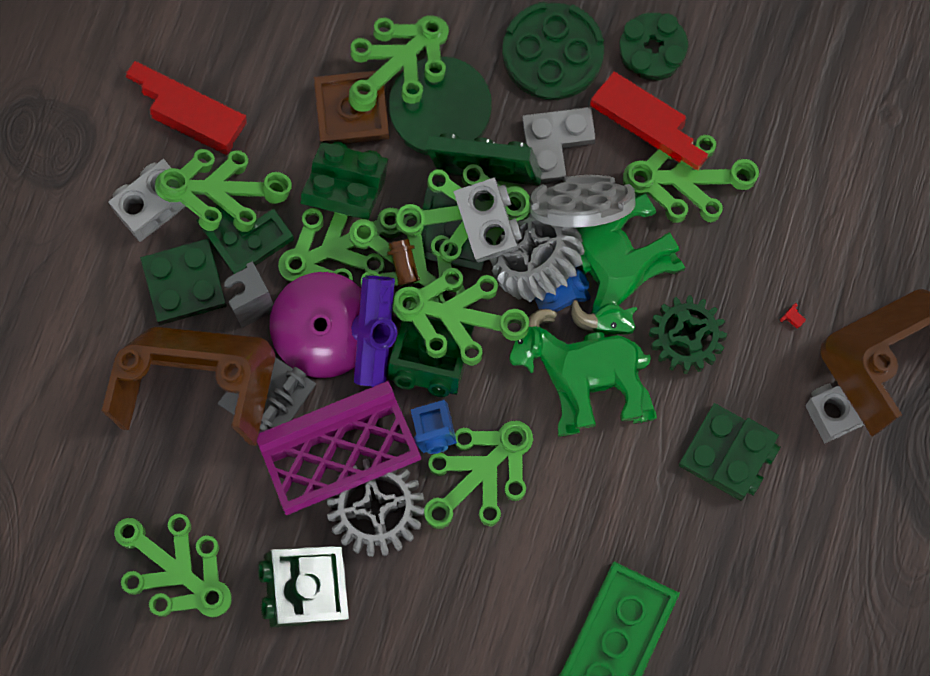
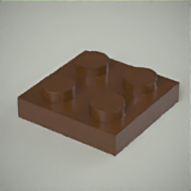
(339, 120)

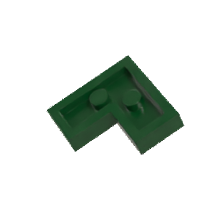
(256, 245)

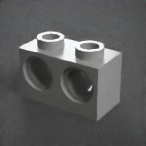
(142, 191)
(480, 222)
(829, 427)

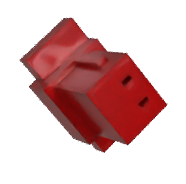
(793, 316)

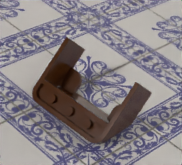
(862, 356)
(240, 364)

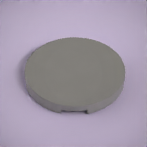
(582, 201)

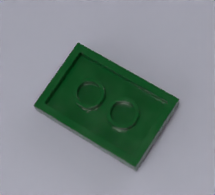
(505, 162)

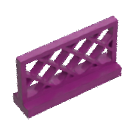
(329, 426)

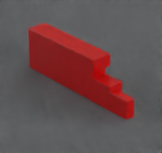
(188, 109)
(647, 119)

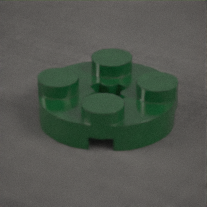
(658, 27)

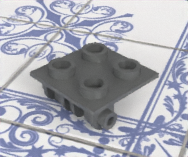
(284, 398)

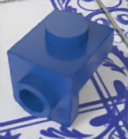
(565, 295)
(433, 427)

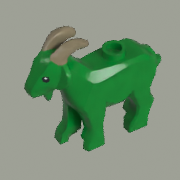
(621, 270)
(585, 369)

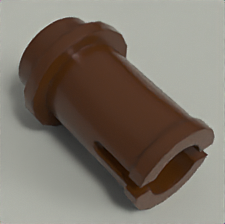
(403, 262)

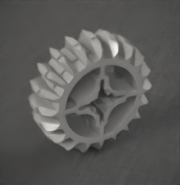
(543, 260)
(392, 504)

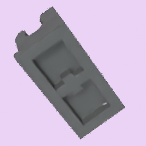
(254, 301)

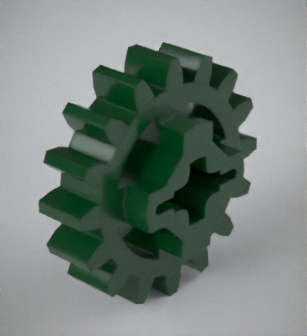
(700, 328)

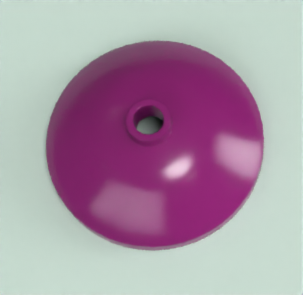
(293, 320)

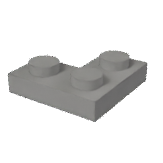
(557, 130)

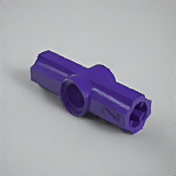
(373, 349)

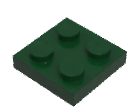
(183, 282)

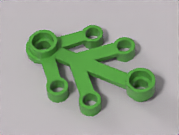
(400, 57)
(685, 181)
(219, 189)
(453, 213)
(334, 246)
(381, 247)
(455, 312)
(482, 469)
(177, 571)

